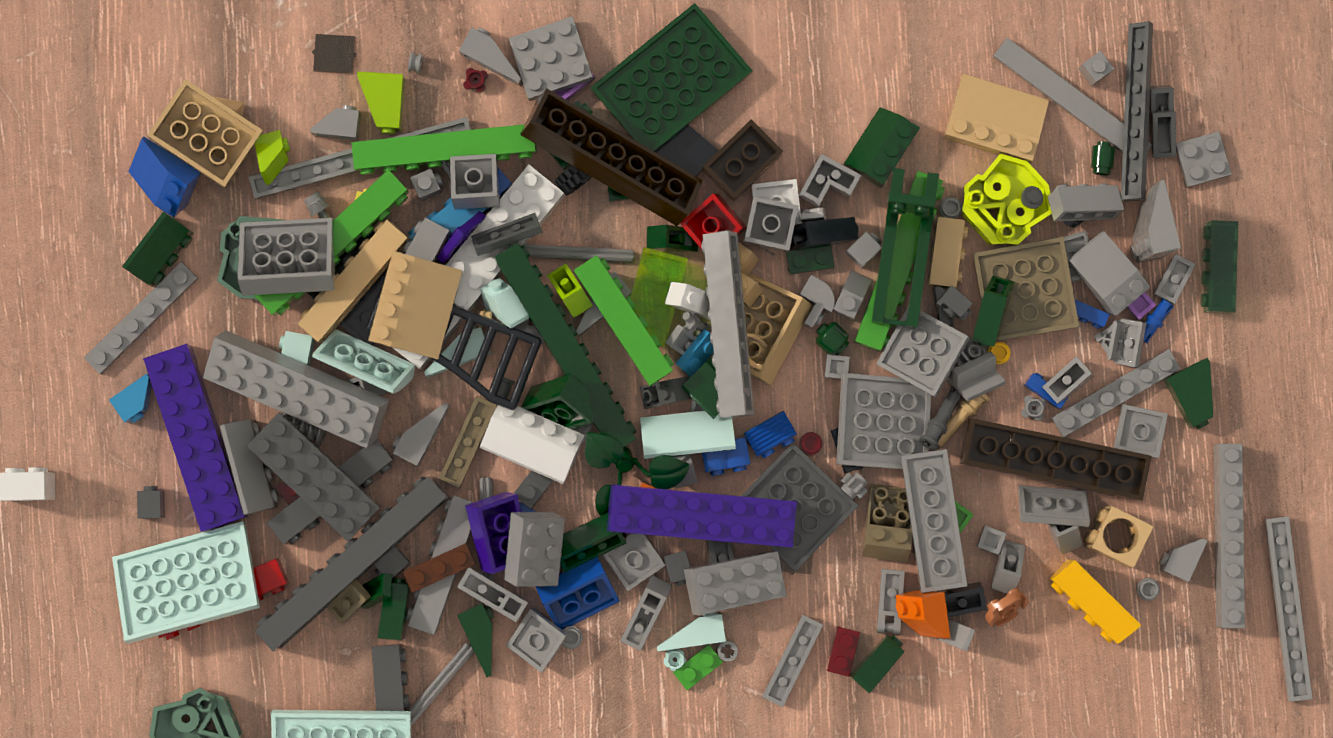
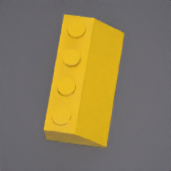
(1094, 602)

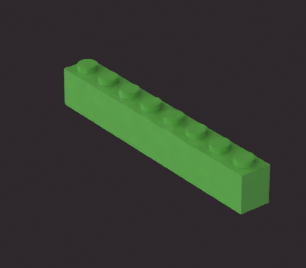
(438, 148)
(350, 226)
(875, 335)

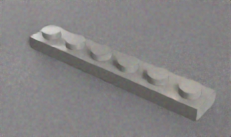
(141, 318)
(1115, 393)

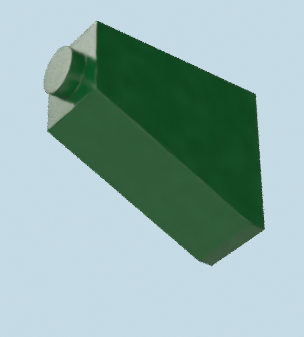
(992, 311)
(1193, 393)
(394, 612)
(877, 663)

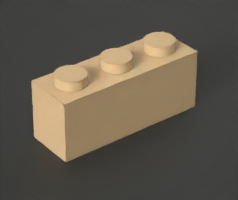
(947, 252)

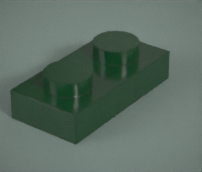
(810, 259)

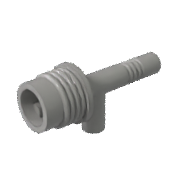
(316, 205)

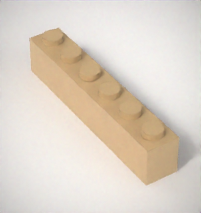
(353, 282)

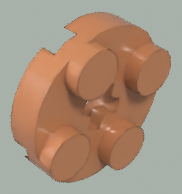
(1004, 610)

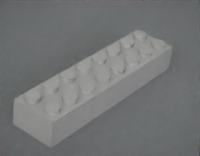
(295, 388)

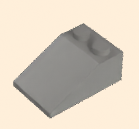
(1108, 274)

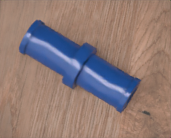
(1156, 318)

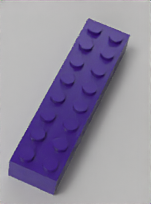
(195, 436)
(701, 516)

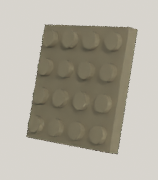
(1042, 287)

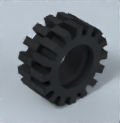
(571, 180)

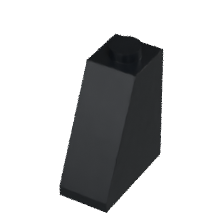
(824, 233)

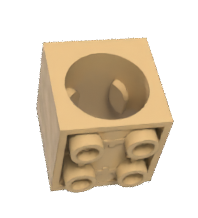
(1138, 531)

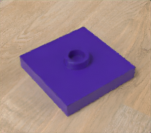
(459, 236)

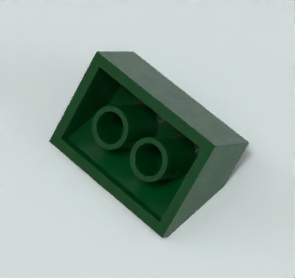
(881, 146)
(158, 250)
(561, 401)

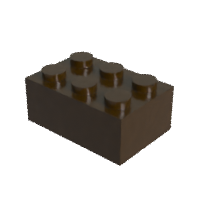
(742, 160)

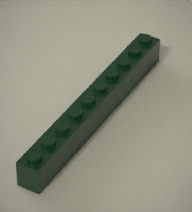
(562, 341)

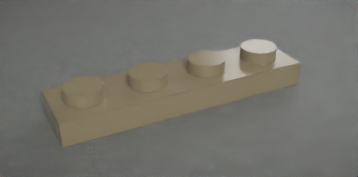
(467, 442)

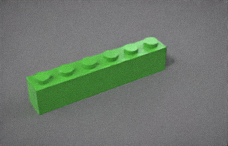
(623, 320)

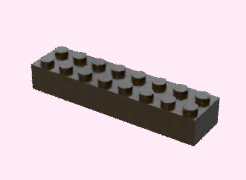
(611, 157)
(1055, 459)

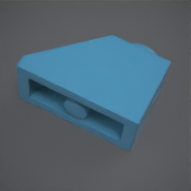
(133, 400)

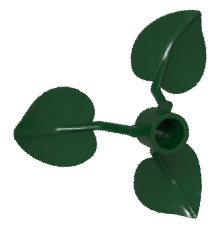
(603, 450)

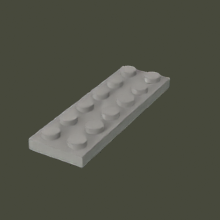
(933, 521)

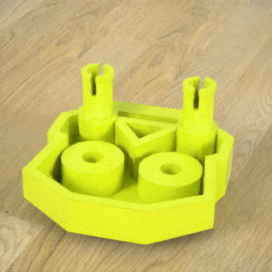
(980, 197)

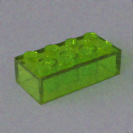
(652, 287)

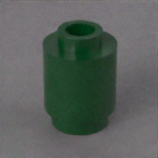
(1102, 158)

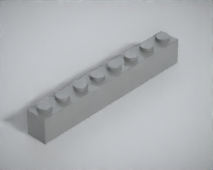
(728, 324)
(1229, 536)

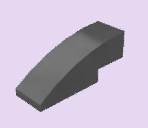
(1162, 121)

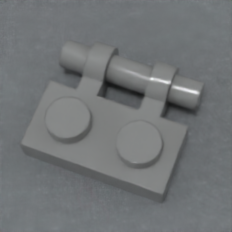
(683, 337)

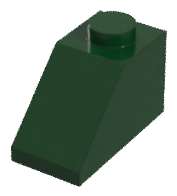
(670, 239)

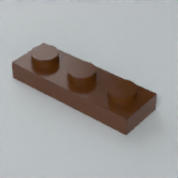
(439, 567)

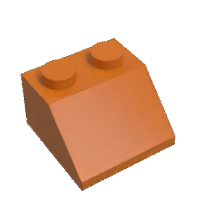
(924, 613)

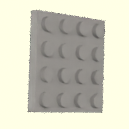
(880, 420)

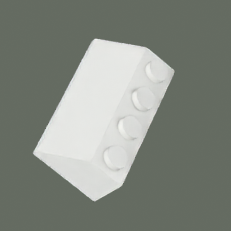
(532, 442)

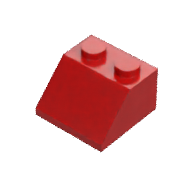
(712, 217)

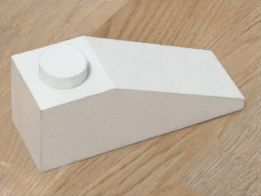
(688, 299)

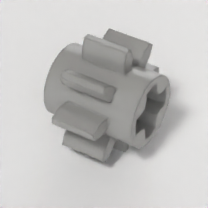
(854, 485)

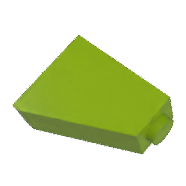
(385, 99)

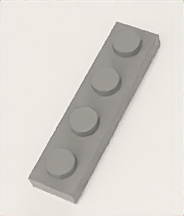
(792, 660)

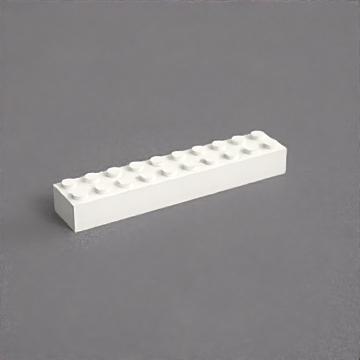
(525, 196)

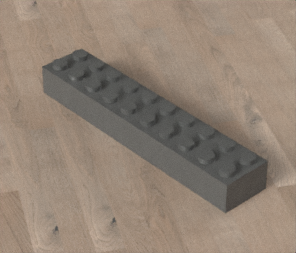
(351, 564)

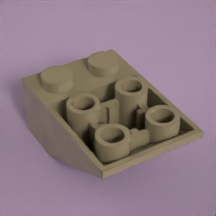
(887, 524)

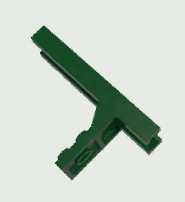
(899, 204)

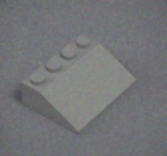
(1155, 226)
(286, 256)

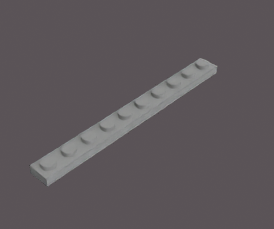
(331, 165)

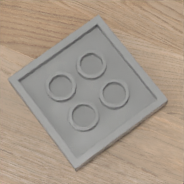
(551, 58)
(923, 354)

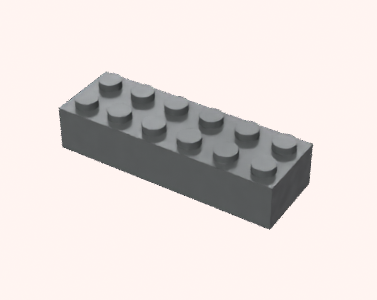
(314, 476)

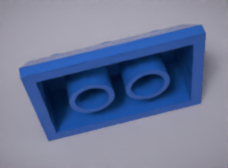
(578, 594)

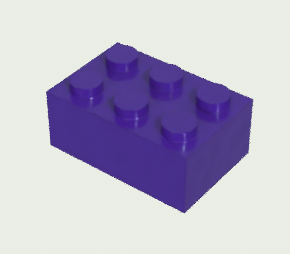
(490, 529)

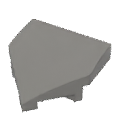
(1123, 341)

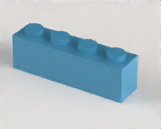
(450, 217)

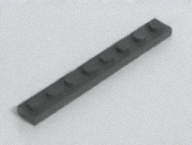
(1136, 111)

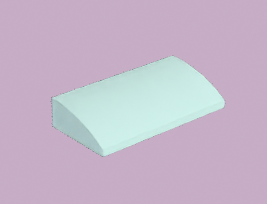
(365, 361)
(686, 434)

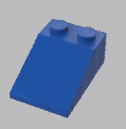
(163, 177)

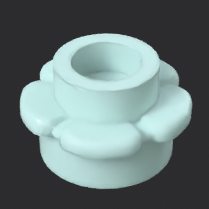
(668, 660)

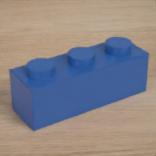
(1092, 315)
(1035, 384)

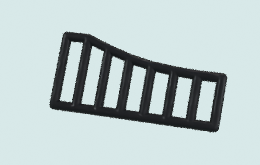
(472, 379)

